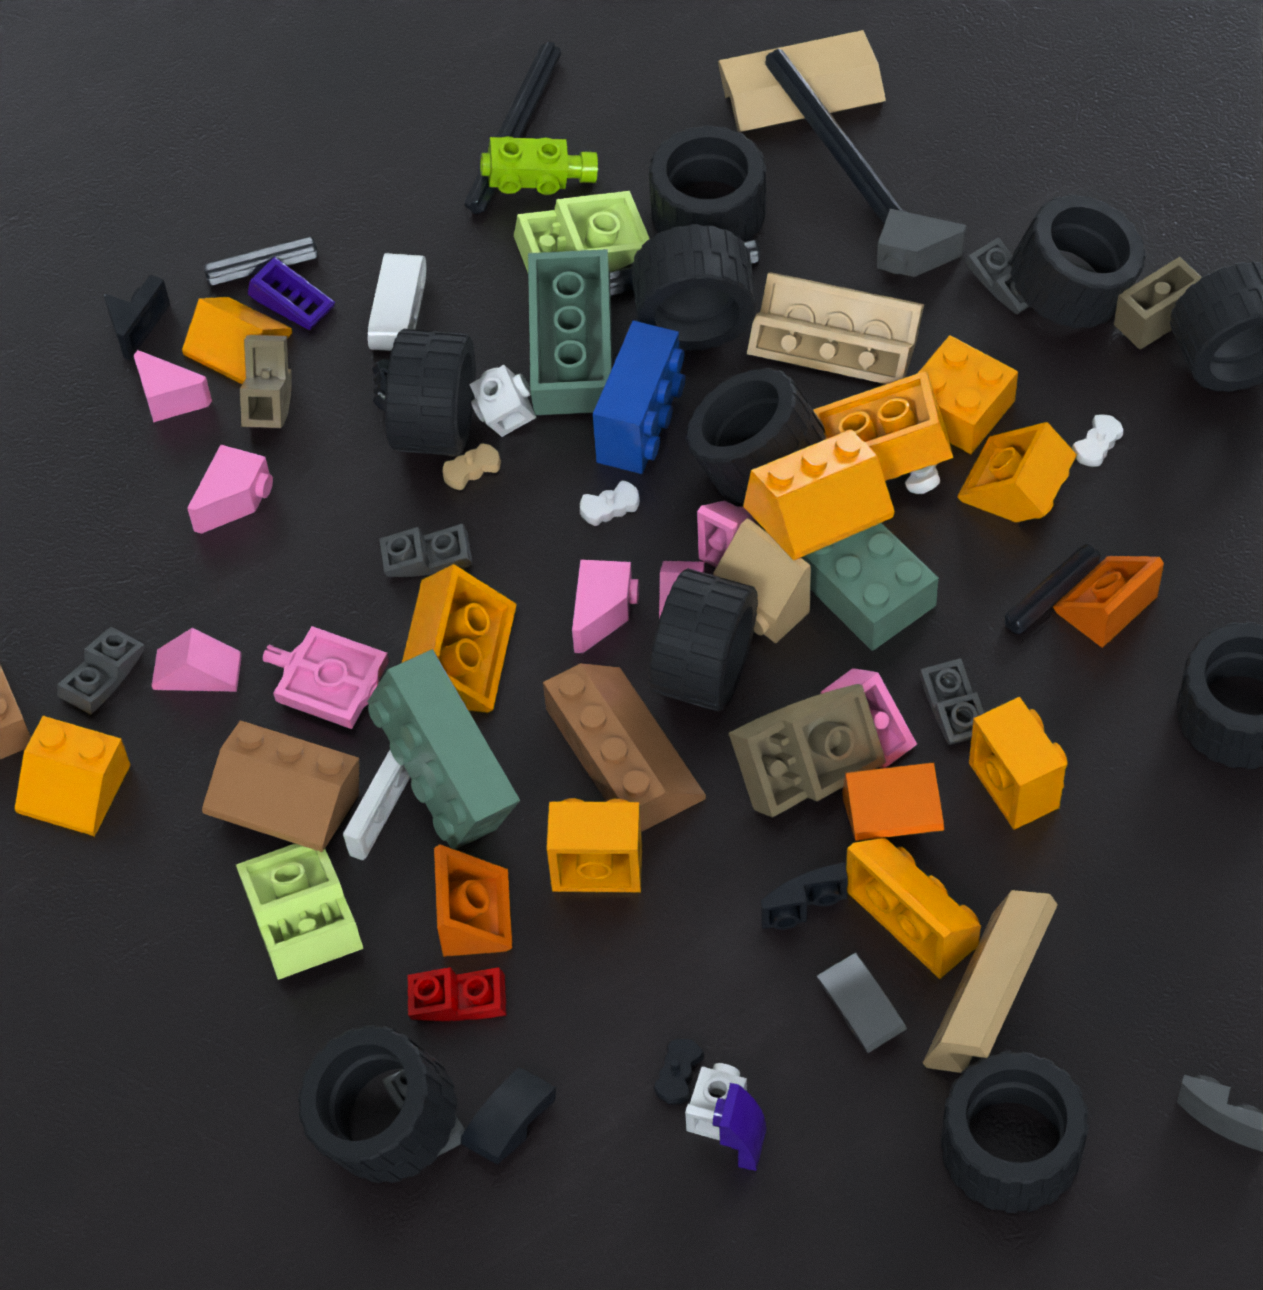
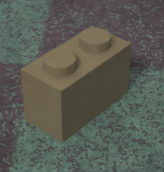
(1146, 307)

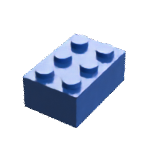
(638, 397)

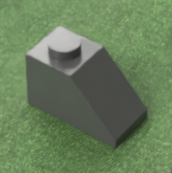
(918, 243)

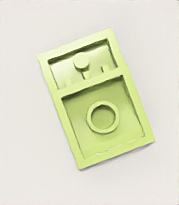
(585, 224)
(299, 908)

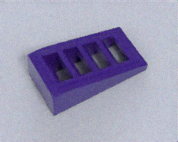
(278, 272)

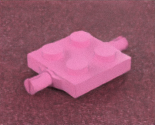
(328, 676)

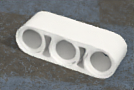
(396, 299)

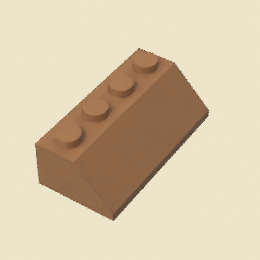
(620, 742)

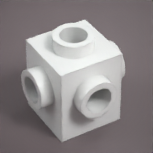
(502, 400)

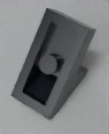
(137, 318)

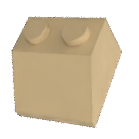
(778, 579)

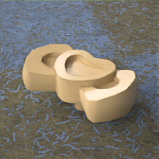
(471, 466)

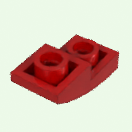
(453, 997)

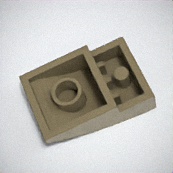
(807, 749)

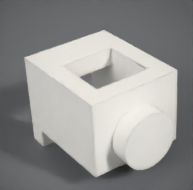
(702, 1105)

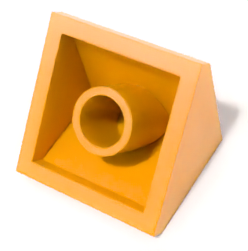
(219, 334)

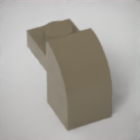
(268, 382)

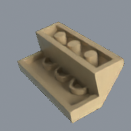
(836, 68)
(835, 329)
(991, 981)

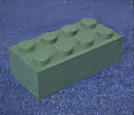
(569, 330)
(872, 584)
(442, 750)

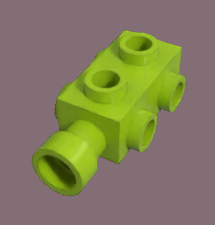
(535, 164)

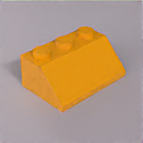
(895, 422)
(819, 494)
(466, 629)
(911, 904)

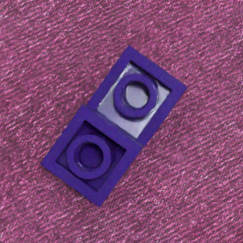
(741, 1125)

